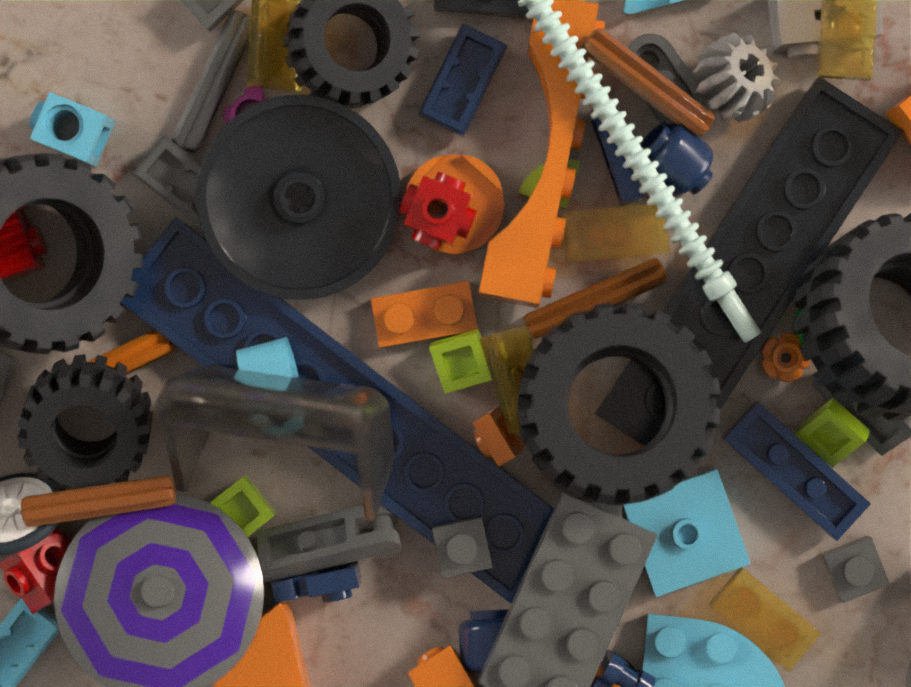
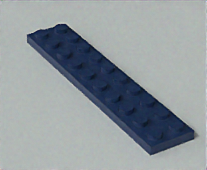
(434, 469)

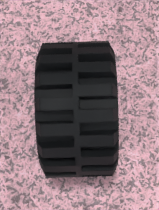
(330, 80)
(77, 461)

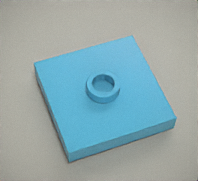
(694, 533)

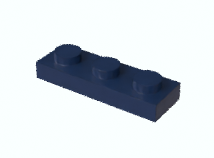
(796, 470)

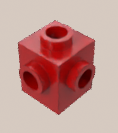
(433, 231)
(35, 570)

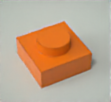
(494, 438)

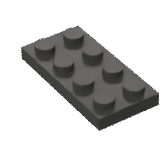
(569, 599)

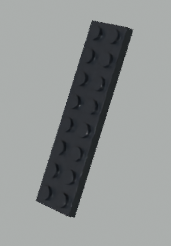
(766, 243)

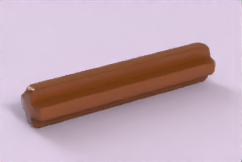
(647, 82)
(613, 290)
(98, 501)

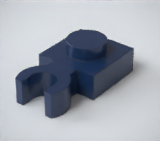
(331, 583)

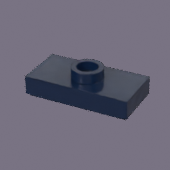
(462, 80)
(626, 189)

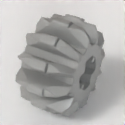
(736, 77)

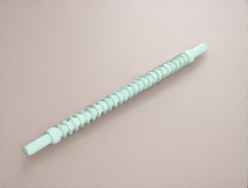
(717, 284)

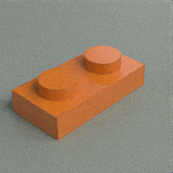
(424, 314)

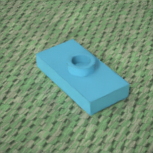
(23, 641)

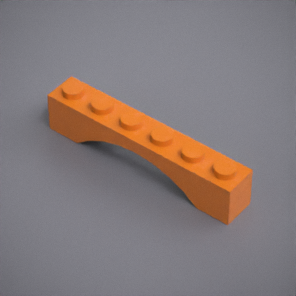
(519, 255)

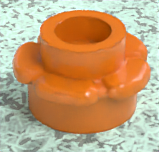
(772, 362)

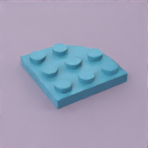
(704, 655)

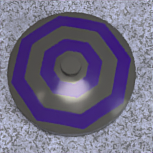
(160, 596)

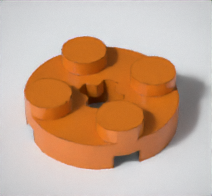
(485, 192)

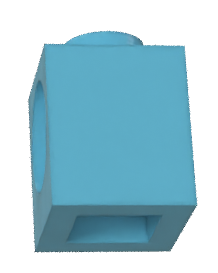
(92, 134)

